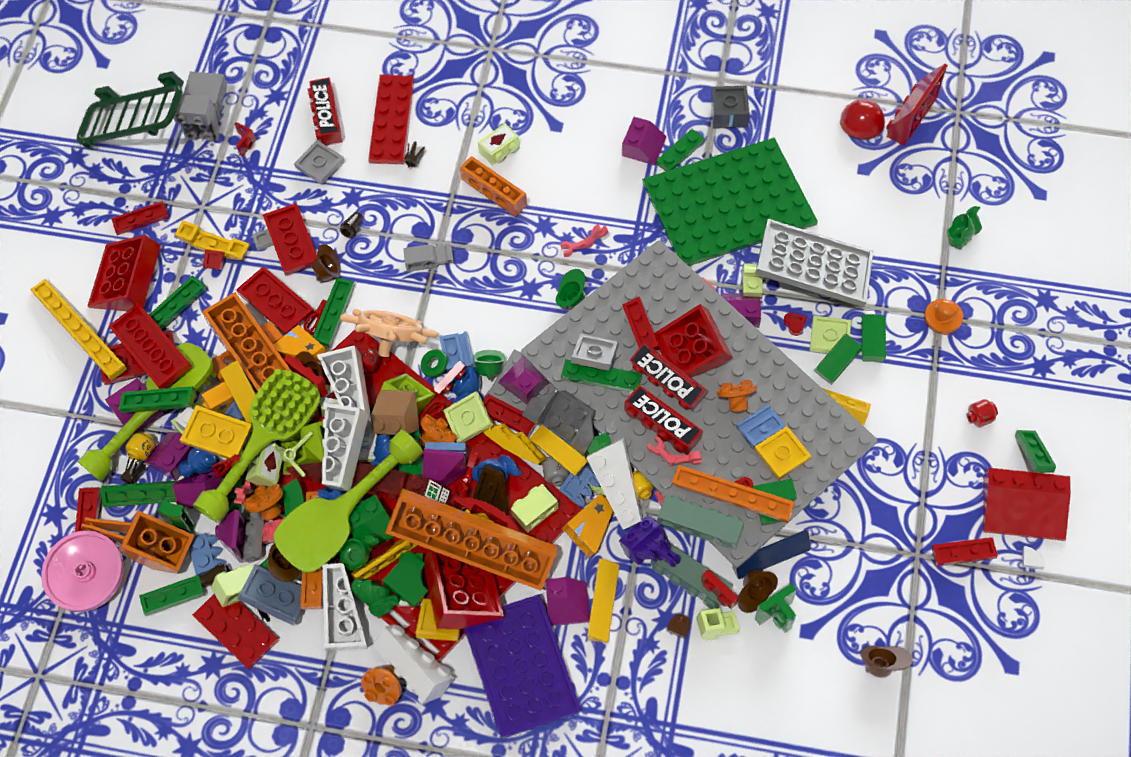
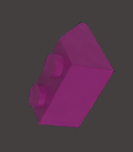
(643, 141)
(747, 306)
(114, 402)
(169, 455)
(189, 489)

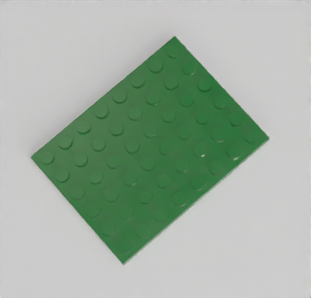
(727, 201)

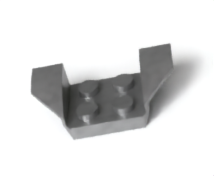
(564, 416)

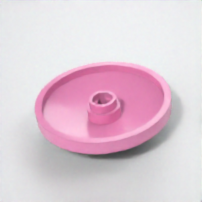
(82, 571)

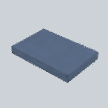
(272, 595)

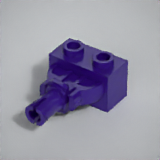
(647, 542)

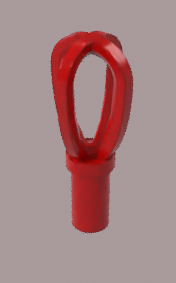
(317, 313)
(429, 408)
(228, 463)

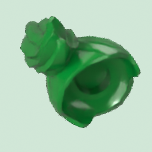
(964, 227)
(357, 551)
(375, 596)

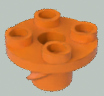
(943, 316)
(737, 394)
(436, 431)
(265, 501)
(381, 685)

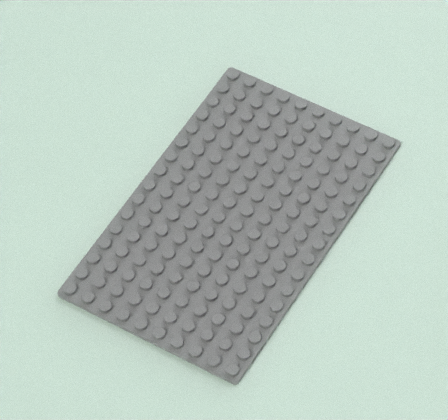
(669, 291)

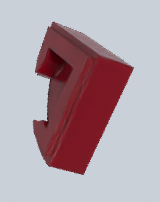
(381, 549)

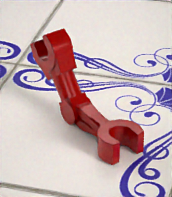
(467, 478)

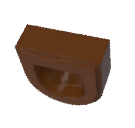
(679, 625)

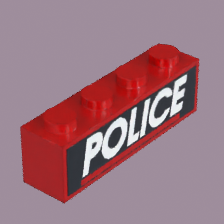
(325, 111)
(669, 376)
(663, 420)

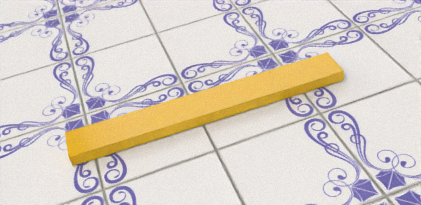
(78, 329)

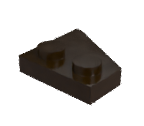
(492, 488)

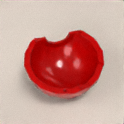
(862, 119)

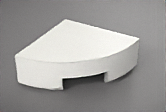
(1032, 559)

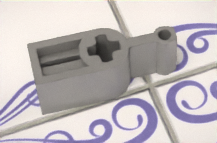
(427, 257)

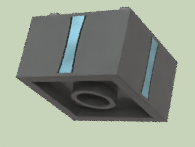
(729, 106)

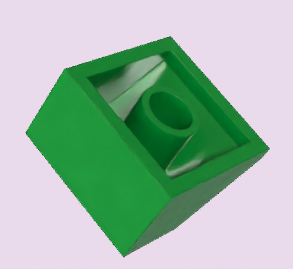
(368, 518)

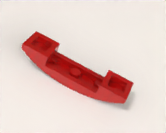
(492, 512)

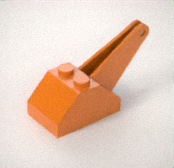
(146, 540)

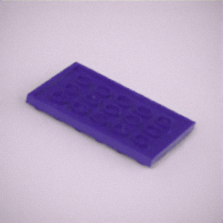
(522, 668)

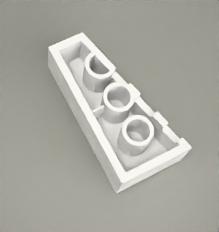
(347, 377)
(342, 444)
(616, 479)
(341, 618)
(413, 663)

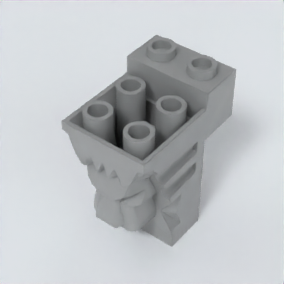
(201, 106)

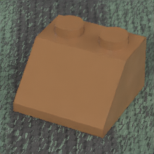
(395, 412)

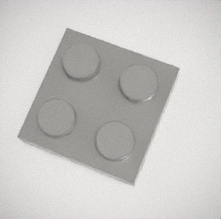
(319, 162)
(594, 352)

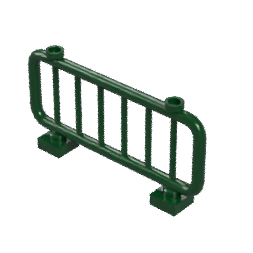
(110, 97)

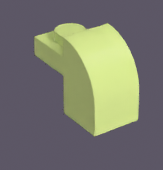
(750, 281)
(714, 623)

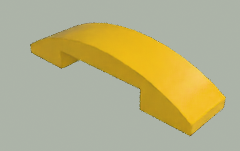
(202, 240)

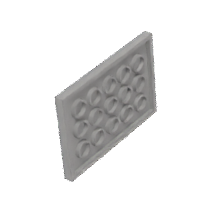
(815, 263)

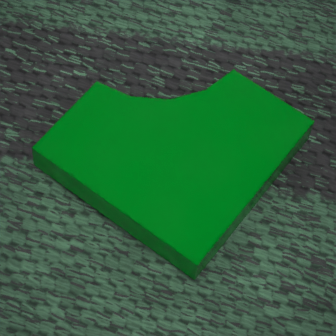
(783, 489)
(406, 580)

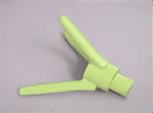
(289, 454)

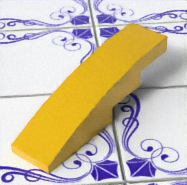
(515, 443)
(558, 450)

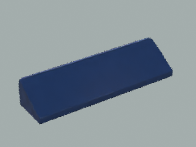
(775, 553)

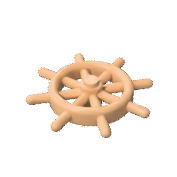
(388, 328)

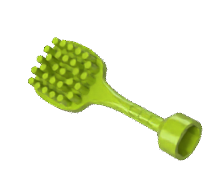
(276, 413)
(99, 461)
(321, 526)

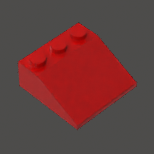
(694, 342)

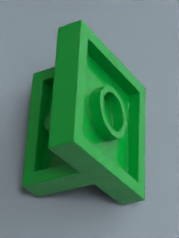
(778, 608)

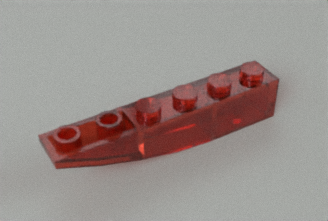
(390, 484)

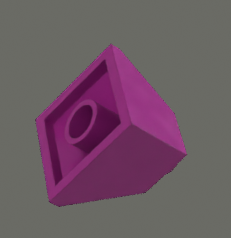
(523, 381)
(443, 466)
(231, 534)
(567, 601)

